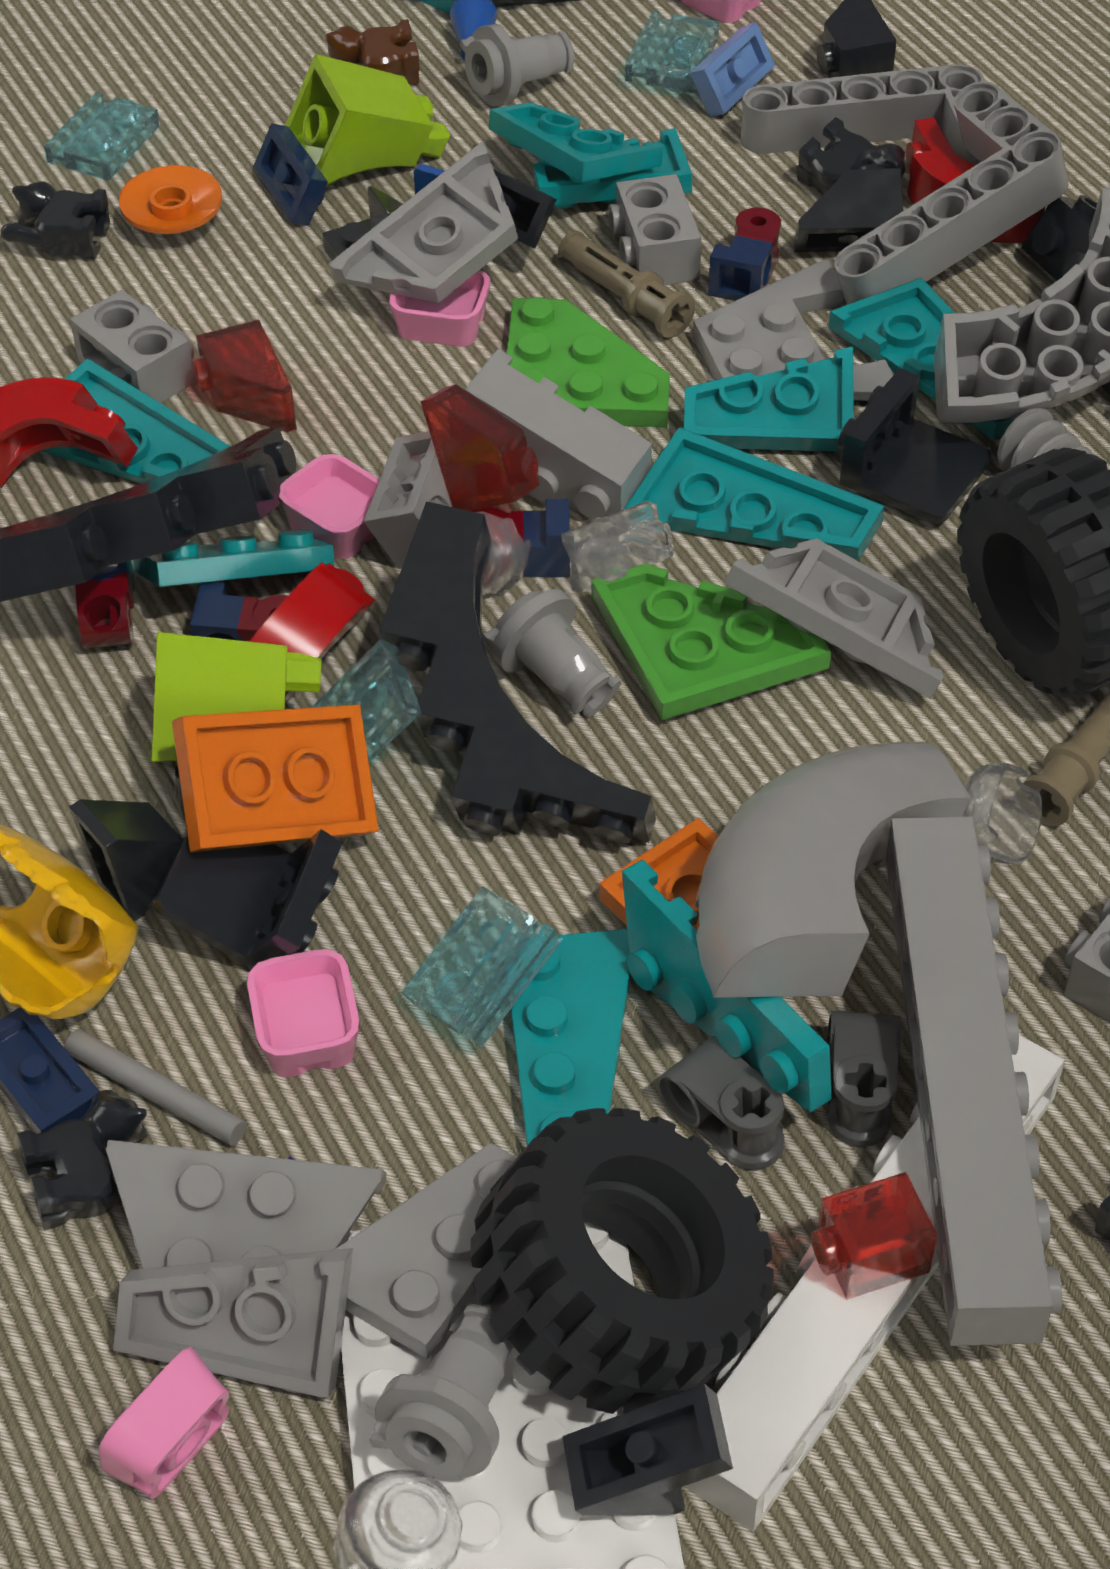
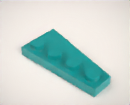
(904, 331)
(162, 436)
(746, 499)
(571, 1028)
(757, 1029)

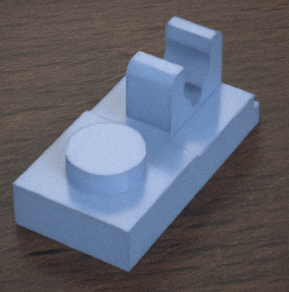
(732, 69)

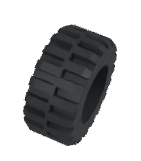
(1042, 568)
(571, 1309)

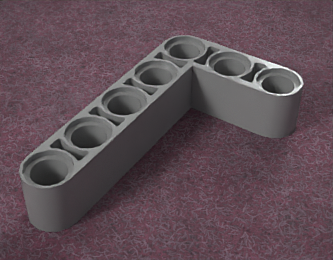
(871, 105)
(1016, 177)

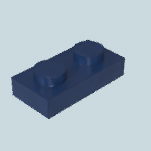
(290, 174)
(40, 1073)

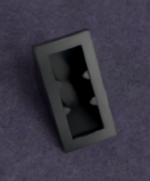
(127, 849)

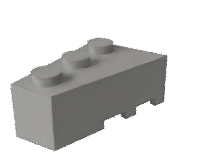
(576, 451)

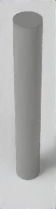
(155, 1087)

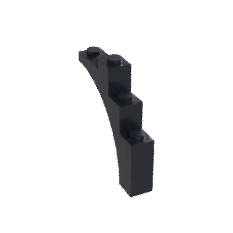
(146, 519)
(506, 763)

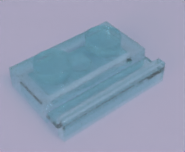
(671, 50)
(102, 136)
(383, 694)
(481, 966)

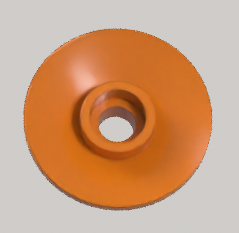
(170, 199)

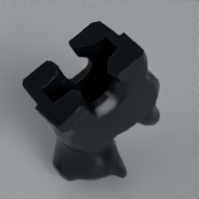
(842, 153)
(60, 219)
(79, 1159)

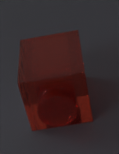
(874, 1236)

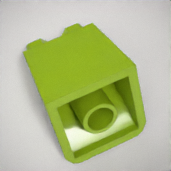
(362, 120)
(222, 677)

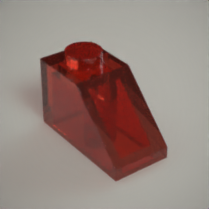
(244, 376)
(478, 451)

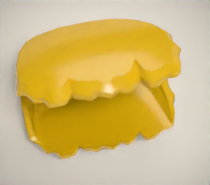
(64, 940)

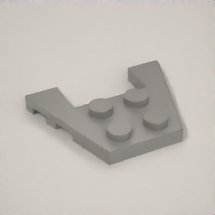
(768, 330)

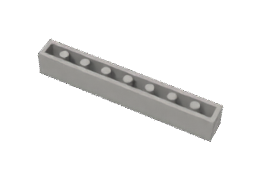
(968, 1088)

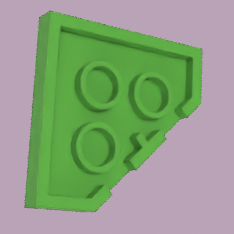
(586, 362)
(701, 641)

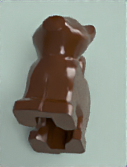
(378, 48)

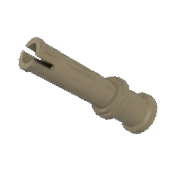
(640, 292)
(1073, 766)

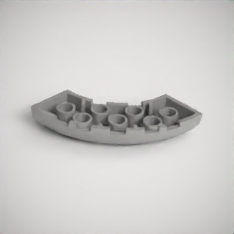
(1035, 354)
(785, 868)

